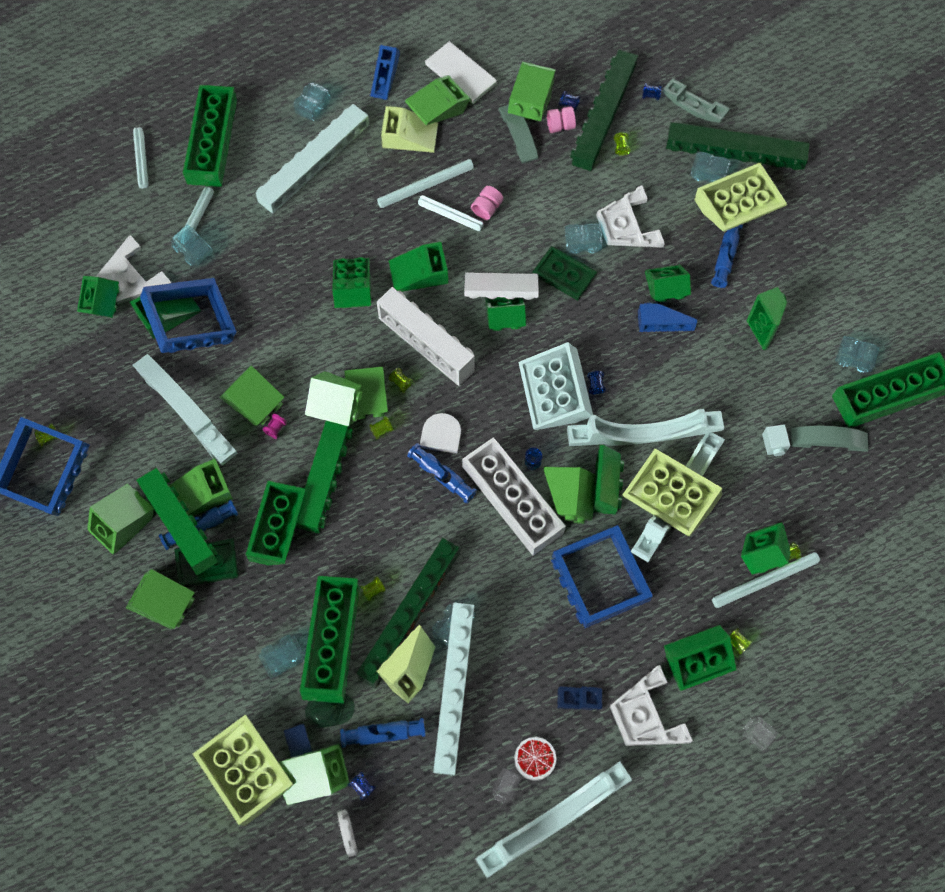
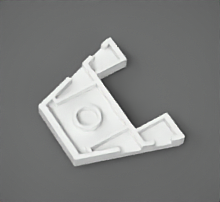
(620, 224)
(129, 279)
(639, 719)

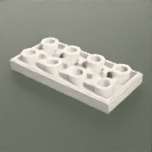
(463, 71)
(501, 285)

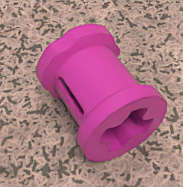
(275, 426)

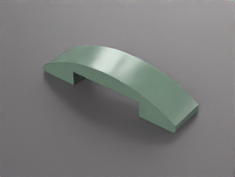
(693, 104)
(521, 135)
(829, 436)

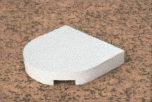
(441, 433)
(347, 833)

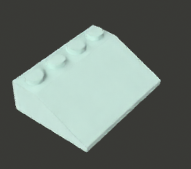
(555, 387)

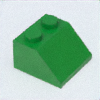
(668, 282)
(98, 296)
(505, 313)
(766, 549)

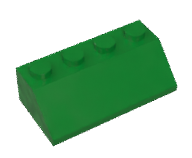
(275, 524)

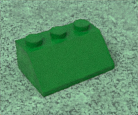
(766, 315)
(608, 481)
(700, 657)

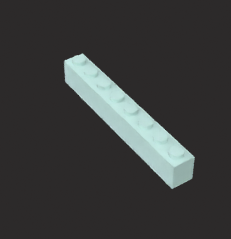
(312, 158)
(454, 689)

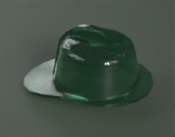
(329, 713)

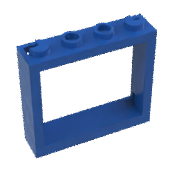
(186, 290)
(12, 456)
(630, 564)

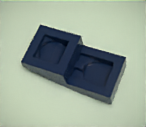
(579, 698)
(297, 740)

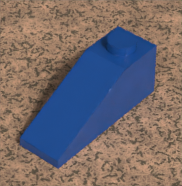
(385, 71)
(661, 318)

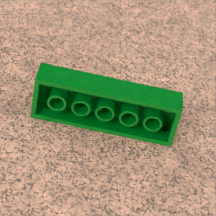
(210, 136)
(891, 390)
(330, 639)

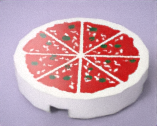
(535, 758)

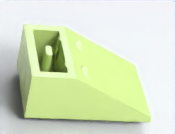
(406, 131)
(408, 665)

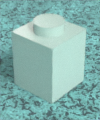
(776, 440)

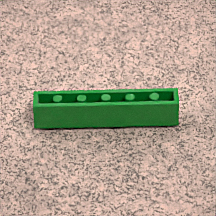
(323, 475)
(177, 521)

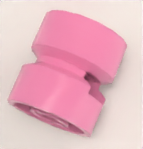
(563, 119)
(487, 202)

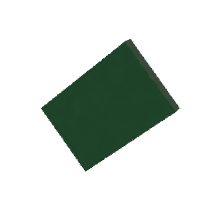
(564, 273)
(223, 570)

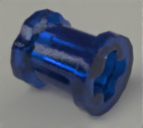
(655, 91)
(569, 100)
(596, 382)
(533, 452)
(361, 786)

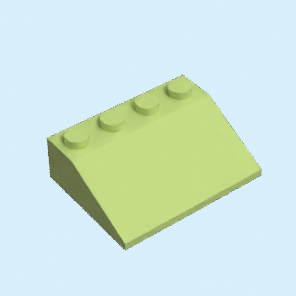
(739, 197)
(673, 492)
(243, 770)

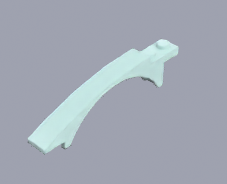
(185, 407)
(614, 434)
(656, 528)
(553, 820)

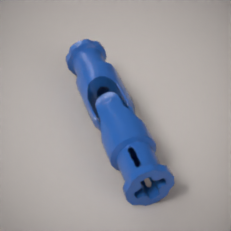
(726, 256)
(432, 465)
(209, 519)
(399, 731)

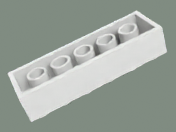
(426, 336)
(513, 496)

